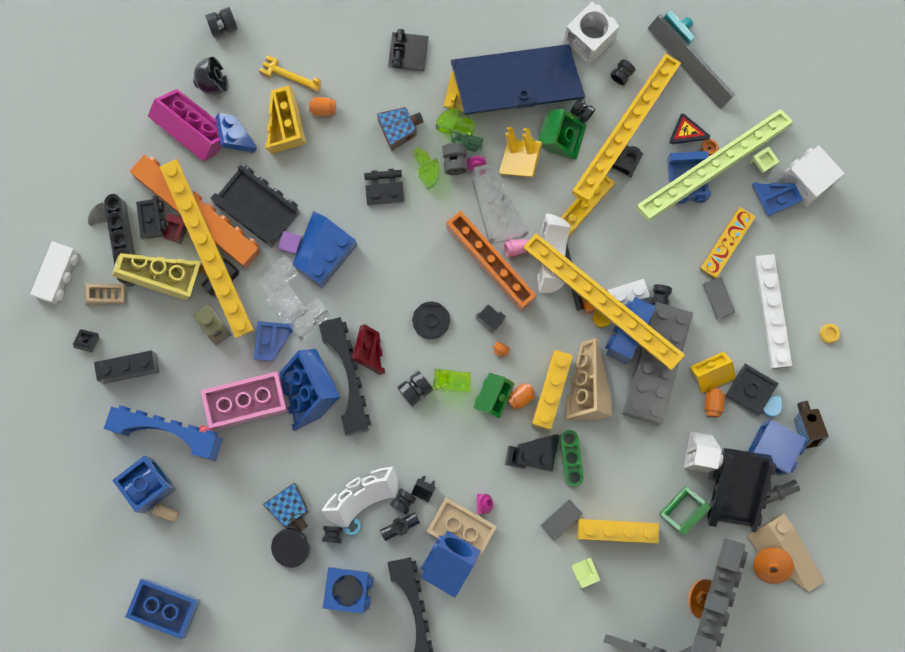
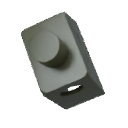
(211, 324)

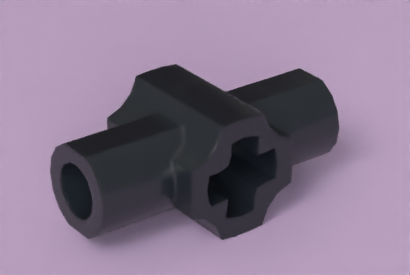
(410, 521)

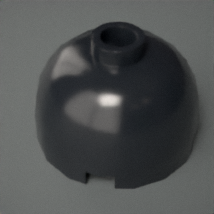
(209, 77)

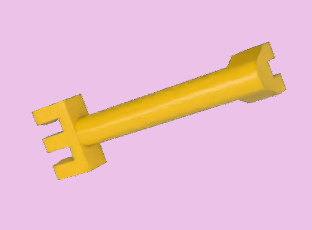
(273, 68)

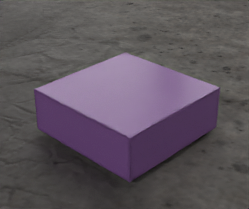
(289, 242)

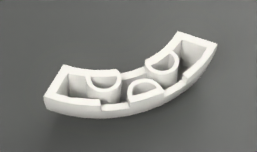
(555, 232)
(360, 494)

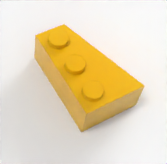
(285, 123)

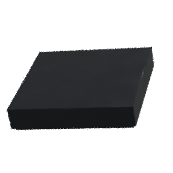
(751, 389)

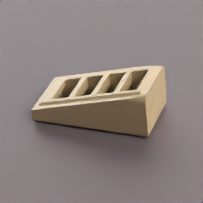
(96, 301)

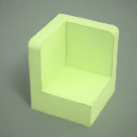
(765, 160)
(585, 573)

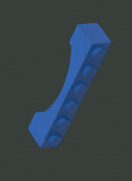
(124, 422)

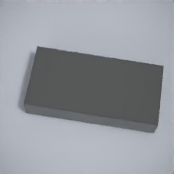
(719, 298)
(561, 519)

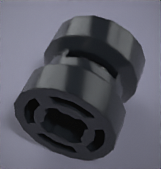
(622, 72)
(582, 110)
(661, 294)
(405, 497)

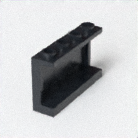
(256, 205)
(741, 488)

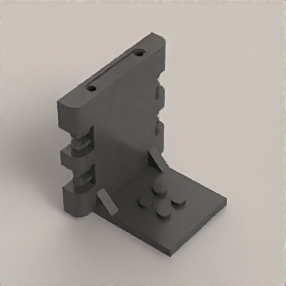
(715, 609)

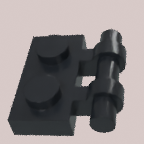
(386, 192)

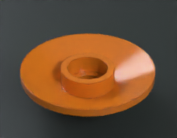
(771, 558)
(698, 597)

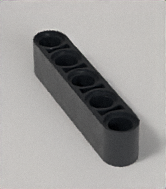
(119, 231)

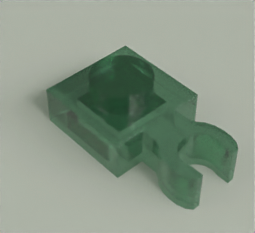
(472, 142)

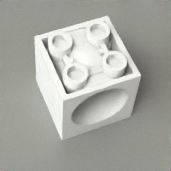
(590, 48)
(813, 174)

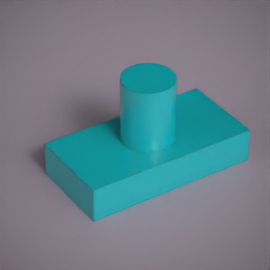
(681, 27)

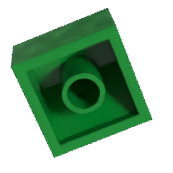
(562, 133)

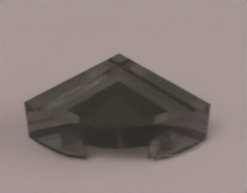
(97, 215)

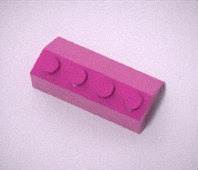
(186, 123)

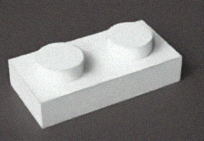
(629, 291)

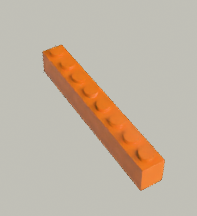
(225, 236)

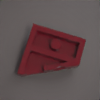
(368, 349)

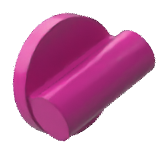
(476, 161)
(484, 503)

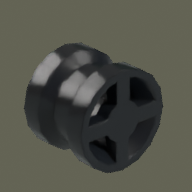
(332, 534)

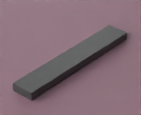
(691, 61)

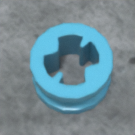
(348, 531)

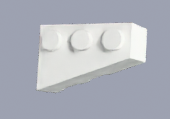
(702, 453)

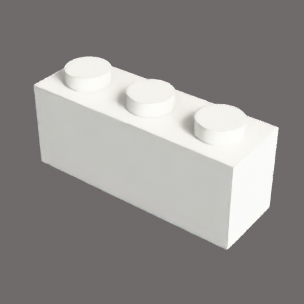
(54, 273)

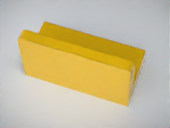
(713, 372)

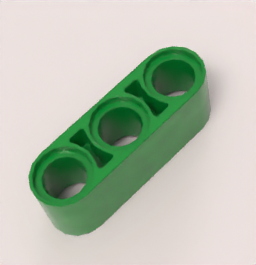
(571, 449)

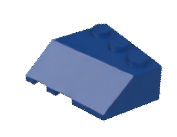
(322, 249)
(307, 387)

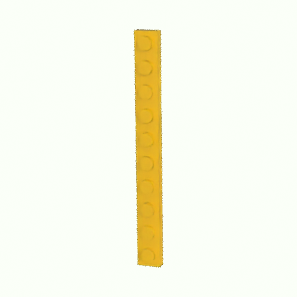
(625, 128)
(206, 249)
(604, 302)

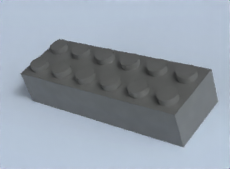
(651, 379)

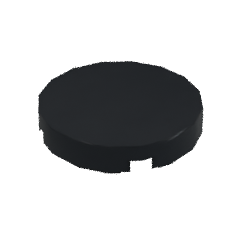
(431, 320)
(290, 547)

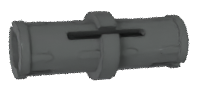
(780, 492)

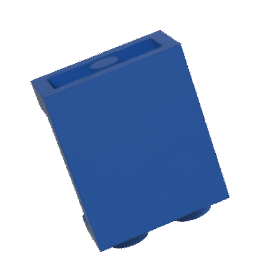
(681, 163)

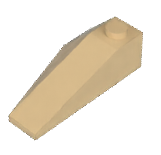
(590, 390)
(781, 534)

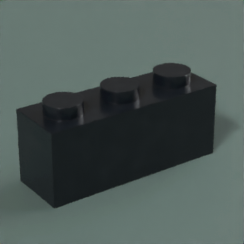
(126, 367)

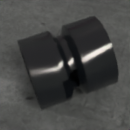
(227, 19)
(415, 388)

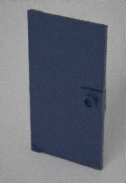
(517, 79)

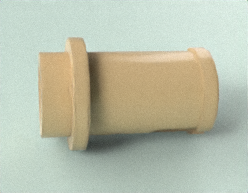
(165, 513)

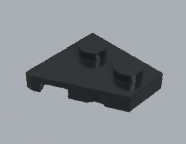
(538, 453)

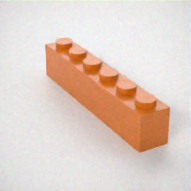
(490, 261)

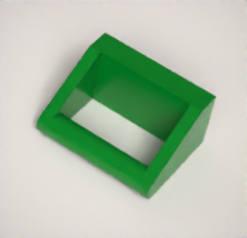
(697, 514)

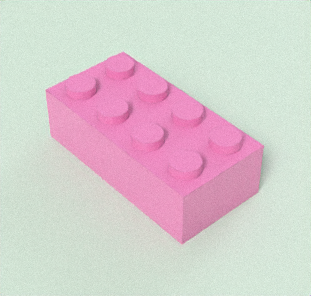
(244, 401)

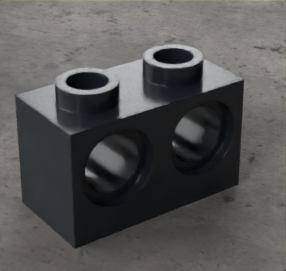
(625, 167)

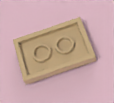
(461, 523)

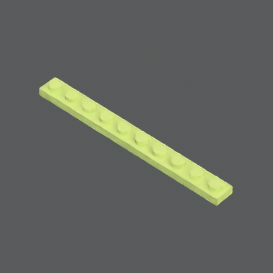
(714, 165)

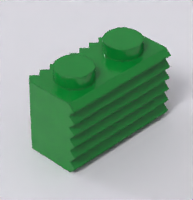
(494, 395)

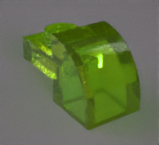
(451, 121)
(429, 169)
(451, 380)

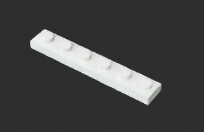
(773, 311)

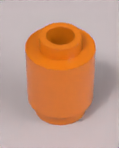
(322, 106)
(521, 396)
(714, 403)

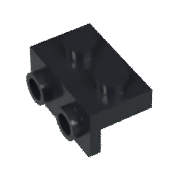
(150, 218)

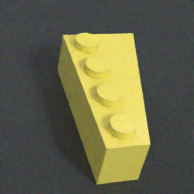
(163, 275)

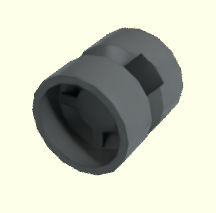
(455, 158)

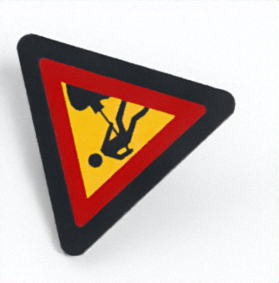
(687, 131)

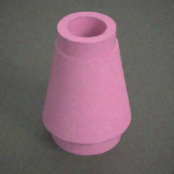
(514, 247)

